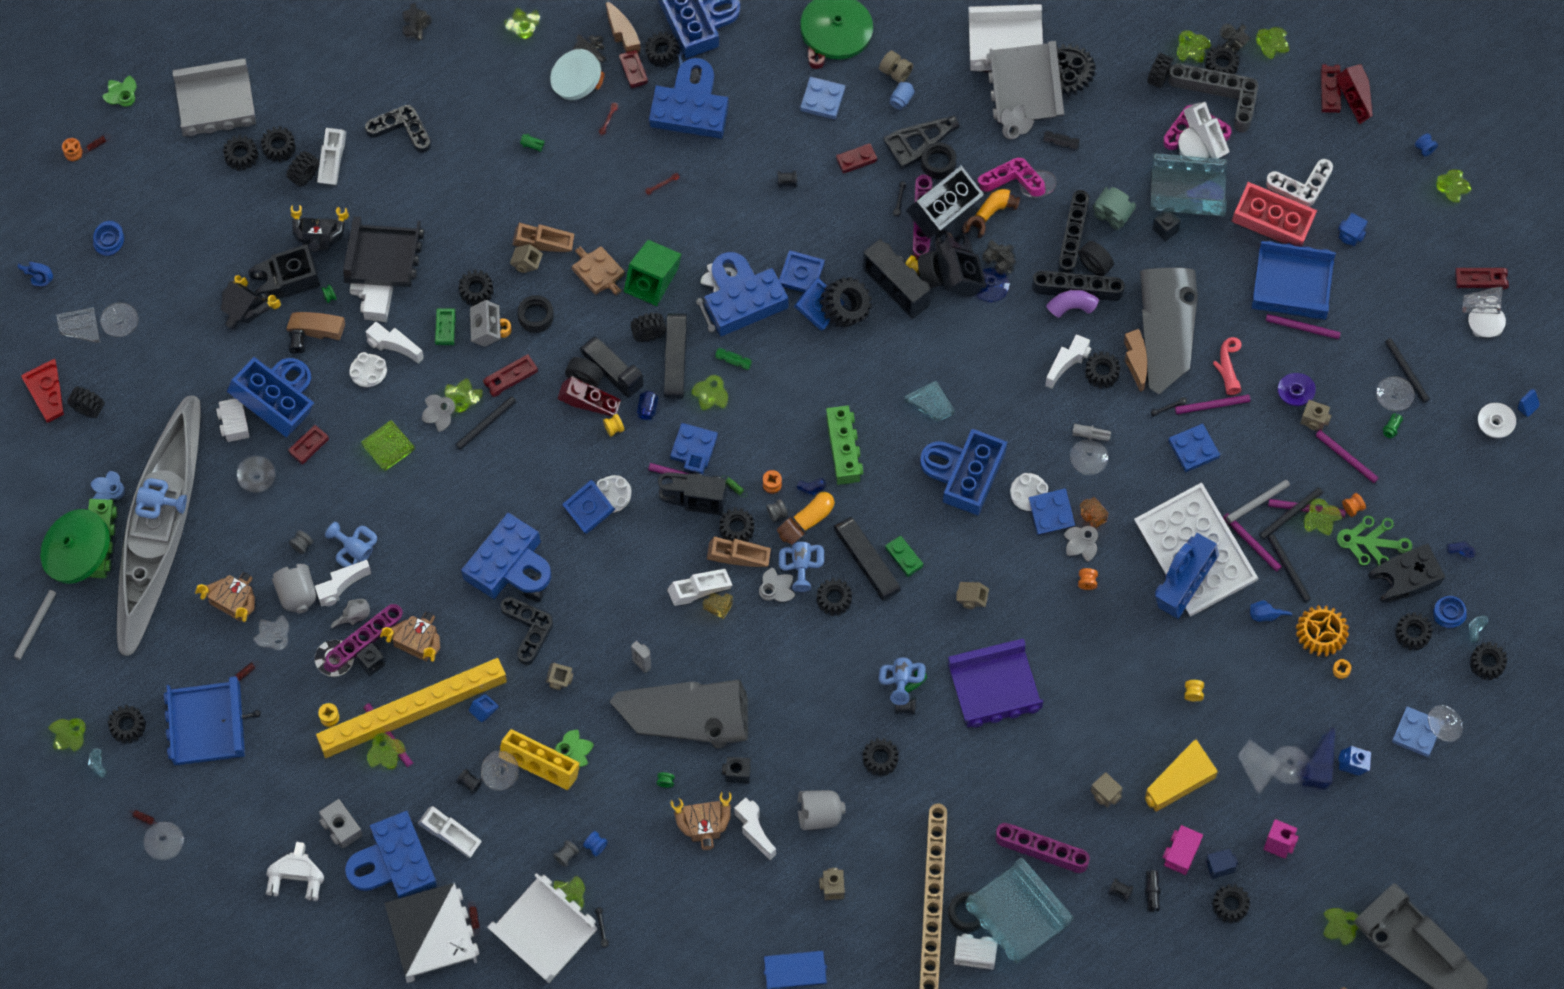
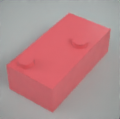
(1273, 215)

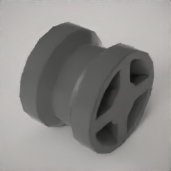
(777, 510)
(300, 542)

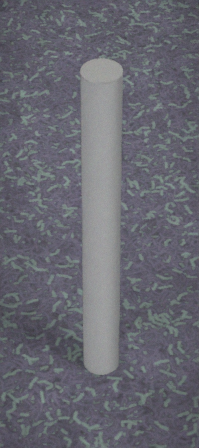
(1257, 501)
(34, 625)

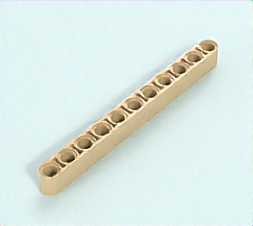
(933, 900)

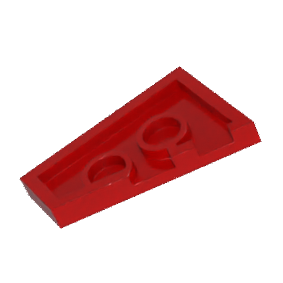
(45, 389)

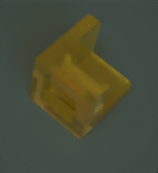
(718, 605)

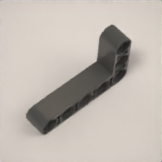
(1219, 88)

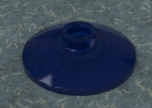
(997, 290)

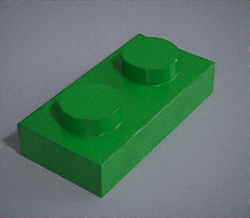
(904, 556)

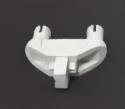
(295, 867)

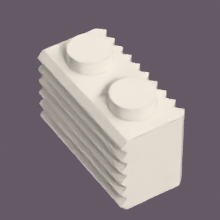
(233, 419)
(975, 952)

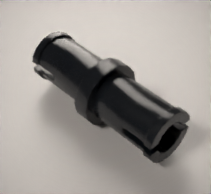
(1152, 891)

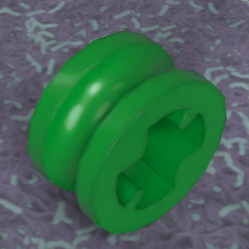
(328, 294)
(665, 780)

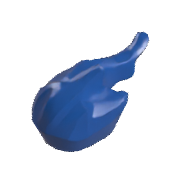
(41, 273)
(1263, 611)

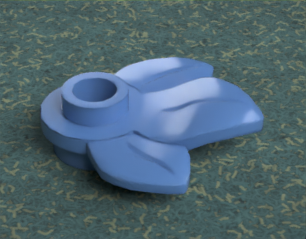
(106, 486)

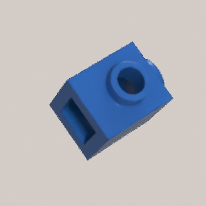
(1352, 229)
(1354, 760)

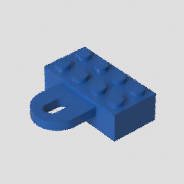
(696, 22)
(690, 106)
(744, 296)
(272, 395)
(968, 470)
(505, 558)
(1186, 574)
(396, 859)

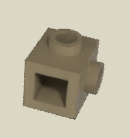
(526, 258)
(1316, 415)
(972, 594)
(559, 676)
(1106, 790)
(832, 884)

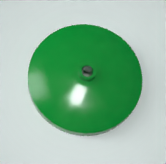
(836, 28)
(75, 546)

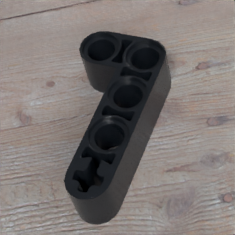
(624, 378)

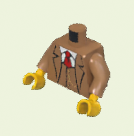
(230, 596)
(415, 636)
(704, 820)

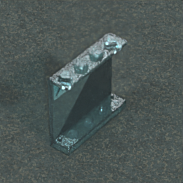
(1188, 184)

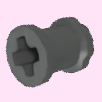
(566, 853)

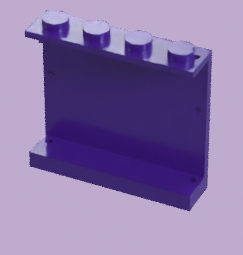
(994, 683)

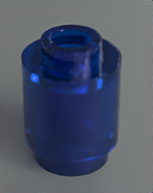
(647, 405)

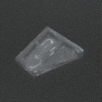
(1483, 302)
(79, 324)
(1259, 765)

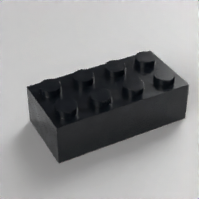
(944, 202)
(896, 278)

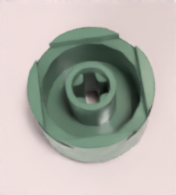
(1113, 207)

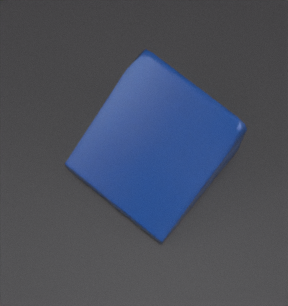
(1529, 403)
(695, 462)
(483, 707)

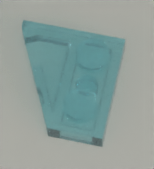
(932, 401)

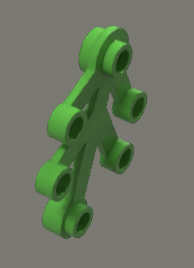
(1371, 541)

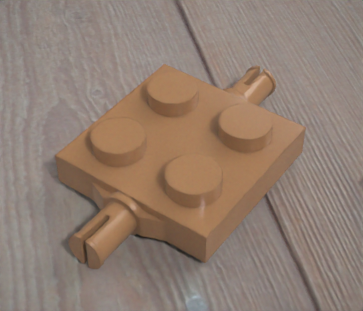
(598, 270)

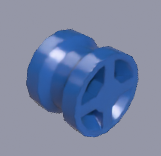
(1426, 145)
(595, 843)

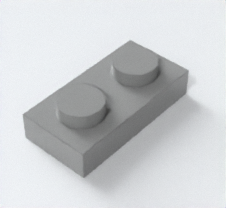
(641, 656)

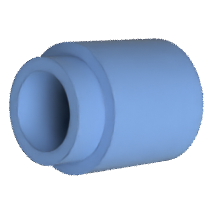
(902, 95)

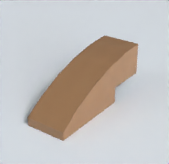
(622, 29)
(543, 238)
(317, 324)
(1136, 357)
(738, 552)

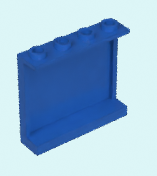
(1293, 280)
(196, 723)

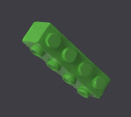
(843, 445)
(107, 511)

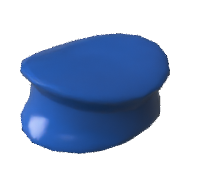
(108, 238)
(1450, 612)

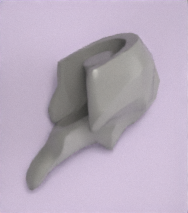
(354, 612)

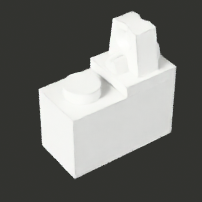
(376, 300)

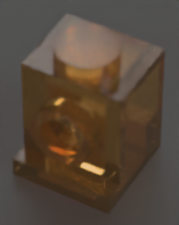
(1093, 512)

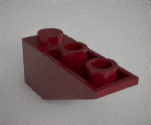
(1357, 91)
(588, 397)

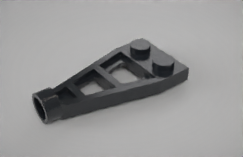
(901, 149)

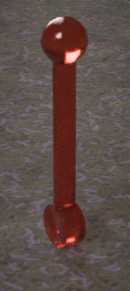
(614, 106)
(675, 176)

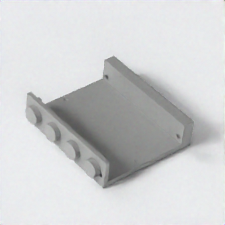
(1028, 78)
(214, 97)

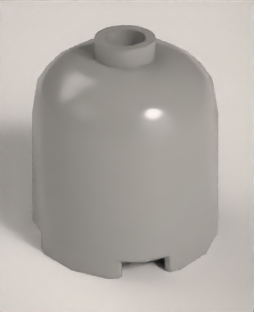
(295, 588)
(820, 809)

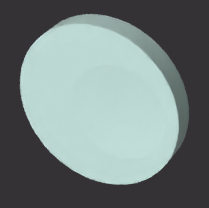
(575, 74)

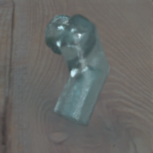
(1475, 626)
(95, 762)

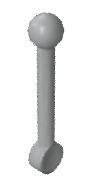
(711, 328)

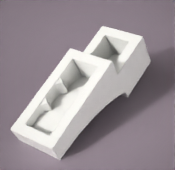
(1207, 128)
(331, 156)
(395, 340)
(1067, 357)
(698, 586)
(330, 591)
(749, 814)
(449, 831)

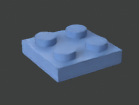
(822, 98)
(1415, 732)

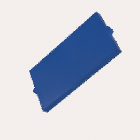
(795, 970)

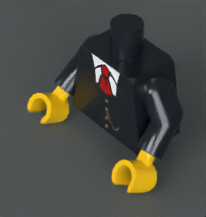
(318, 233)
(243, 303)

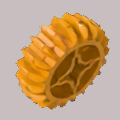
(1309, 622)

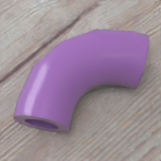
(1072, 300)

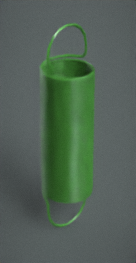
(734, 486)

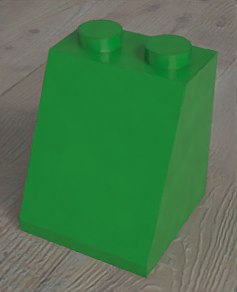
(651, 272)

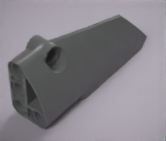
(1168, 323)
(688, 711)
(1418, 942)

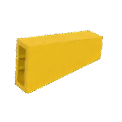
(1182, 777)

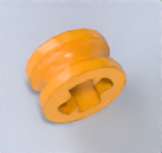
(505, 333)
(1344, 663)

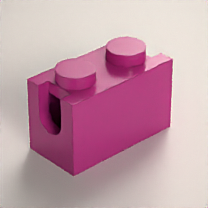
(1281, 839)
(1182, 850)

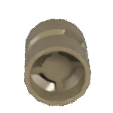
(895, 66)

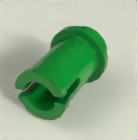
(531, 142)
(1390, 429)

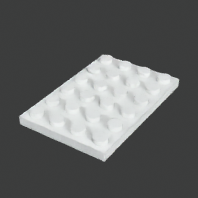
(1171, 526)

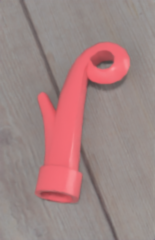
(1232, 385)

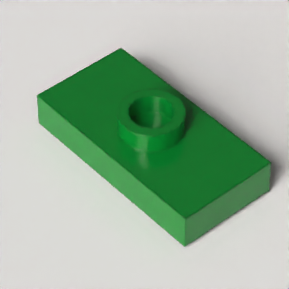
(445, 327)

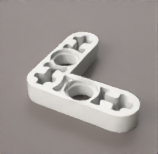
(1301, 189)

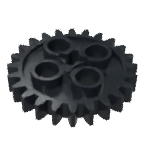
(1069, 68)

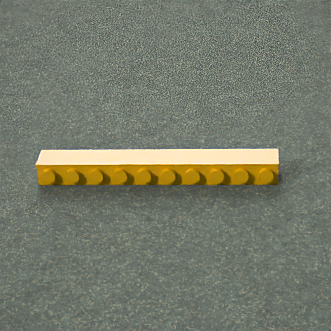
(411, 708)

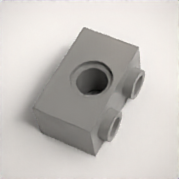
(485, 323)
(337, 813)

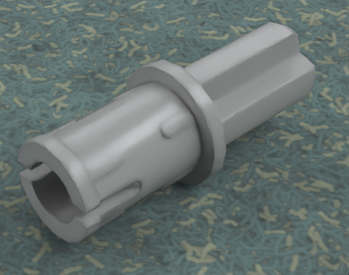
(1091, 432)

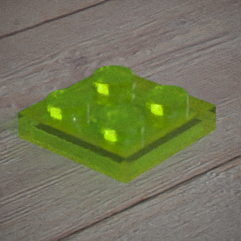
(387, 445)

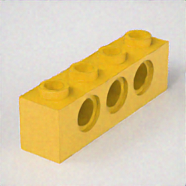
(541, 759)

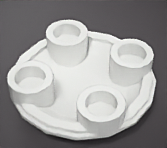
(1192, 144)
(1487, 324)
(368, 370)
(1026, 486)
(616, 491)

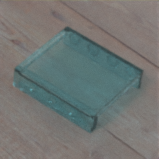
(1019, 911)

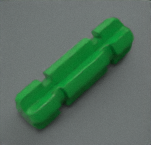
(733, 358)

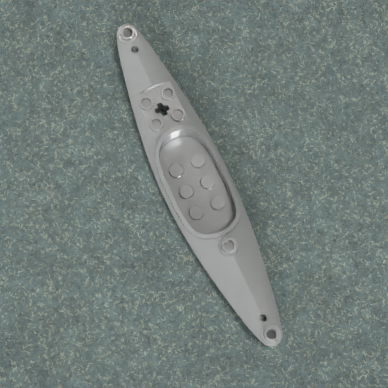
(152, 543)

